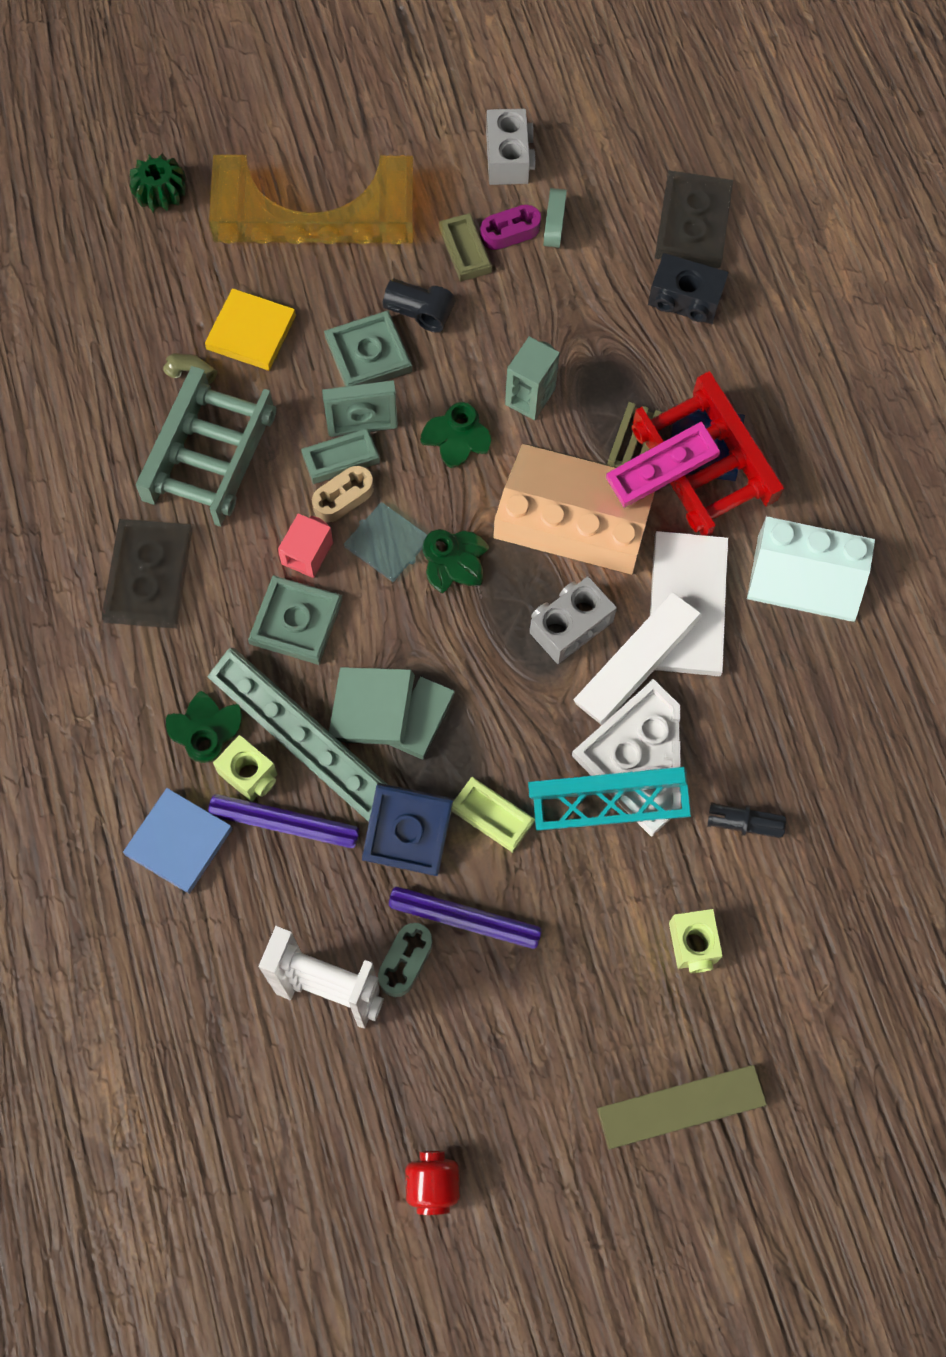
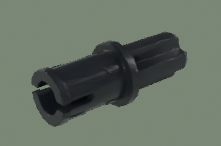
(747, 820)

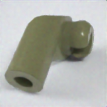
(182, 362)

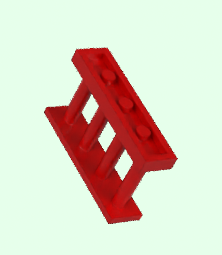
(742, 455)

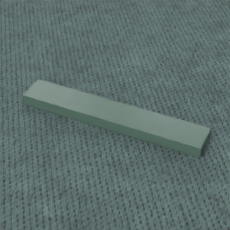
(297, 731)

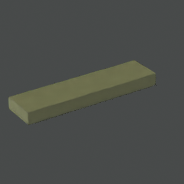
(681, 1107)

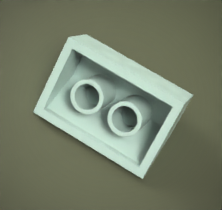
(810, 569)

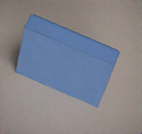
(177, 840)

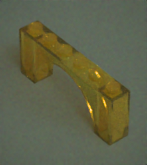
(376, 216)

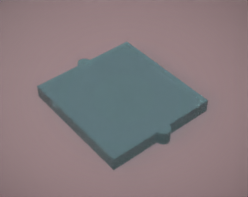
(386, 541)

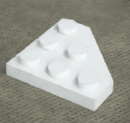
(634, 739)

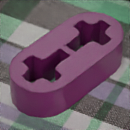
(510, 227)

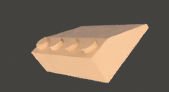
(569, 510)

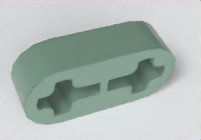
(555, 217)
(396, 956)

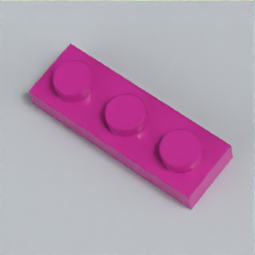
(662, 464)

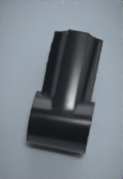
(427, 307)

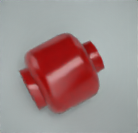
(432, 1183)

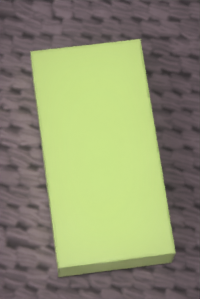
(492, 814)

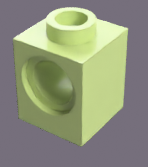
(237, 756)
(701, 924)

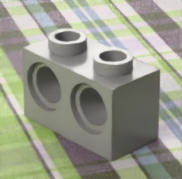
(508, 146)
(578, 625)

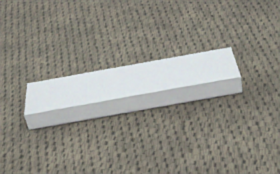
(637, 658)

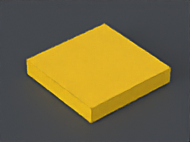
(250, 329)

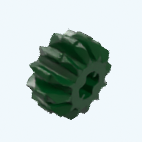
(157, 182)

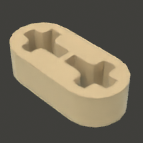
(341, 492)

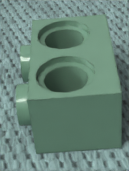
(532, 377)

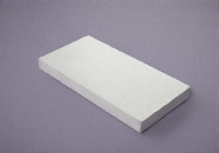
(696, 572)

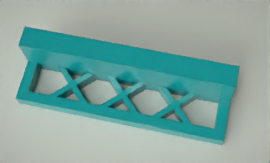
(606, 784)

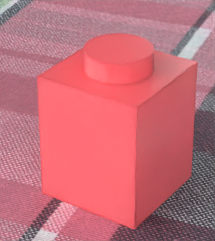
(306, 544)

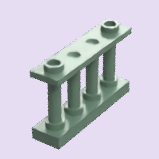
(183, 421)

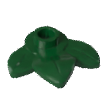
(457, 439)
(456, 563)
(202, 723)

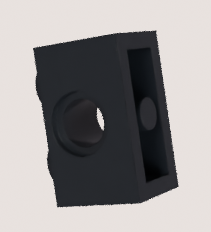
(681, 275)

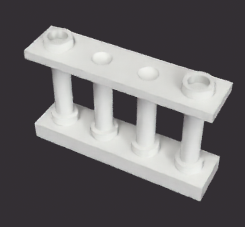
(293, 971)

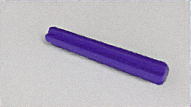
(284, 821)
(465, 917)

